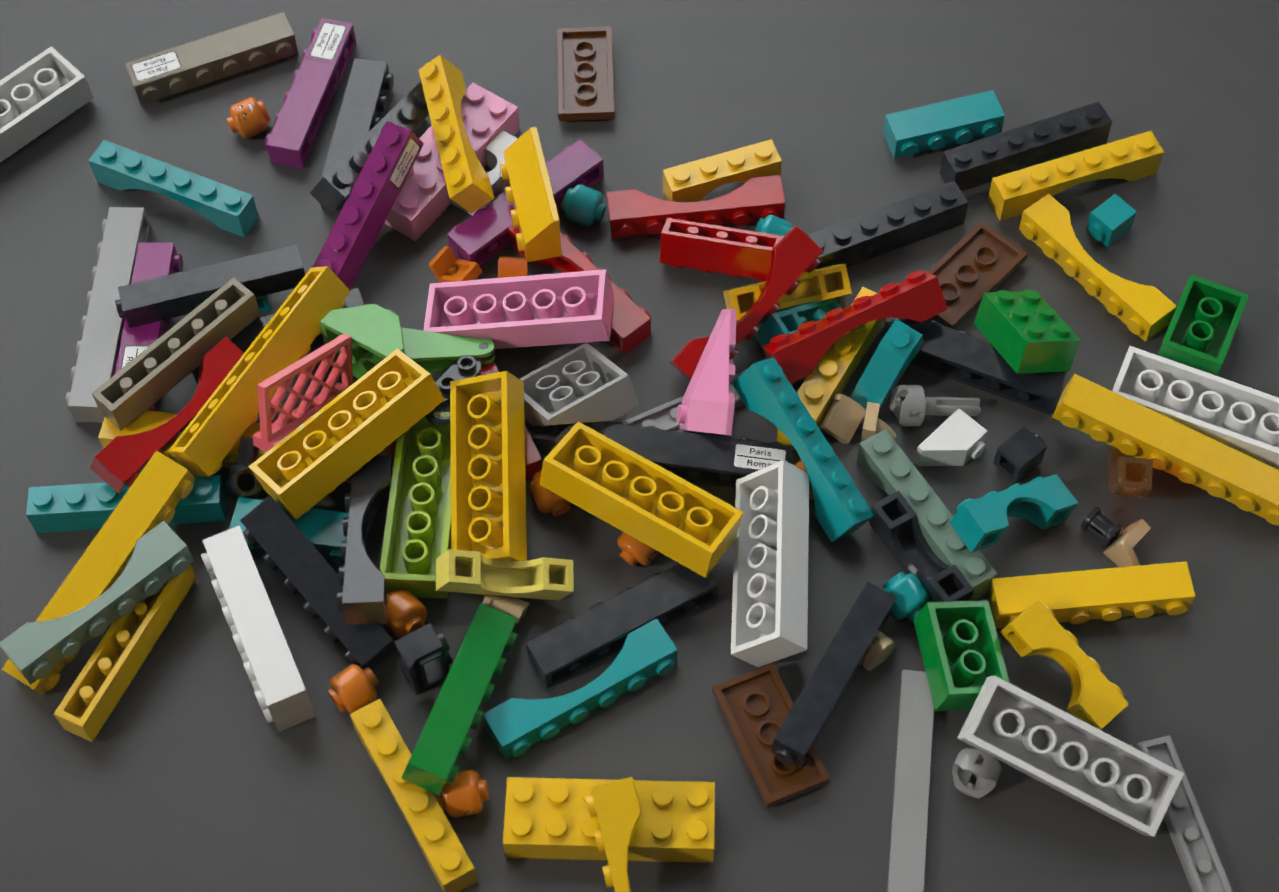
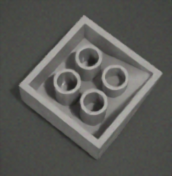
(577, 389)

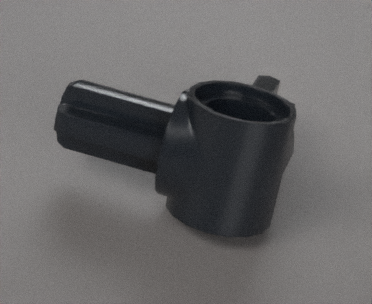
(246, 456)

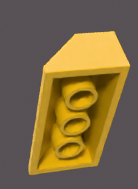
(532, 198)

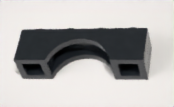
(901, 533)

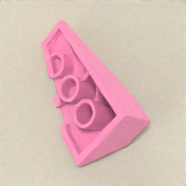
(707, 400)

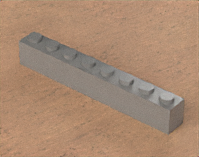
(102, 325)

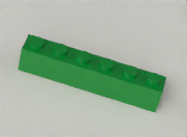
(459, 700)

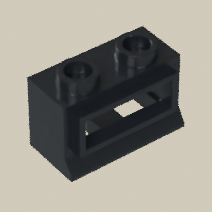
(424, 657)

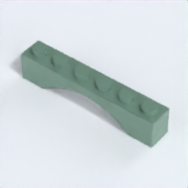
(893, 472)
(44, 644)

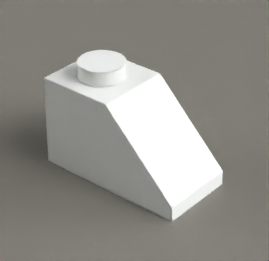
(953, 442)

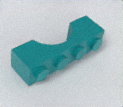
(984, 519)

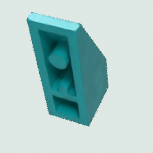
(789, 320)
(887, 364)

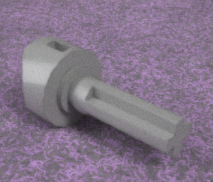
(915, 405)
(979, 765)

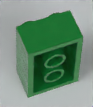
(1203, 325)
(1027, 332)
(958, 651)

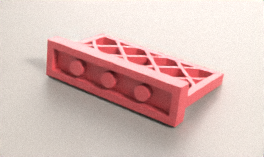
(290, 419)

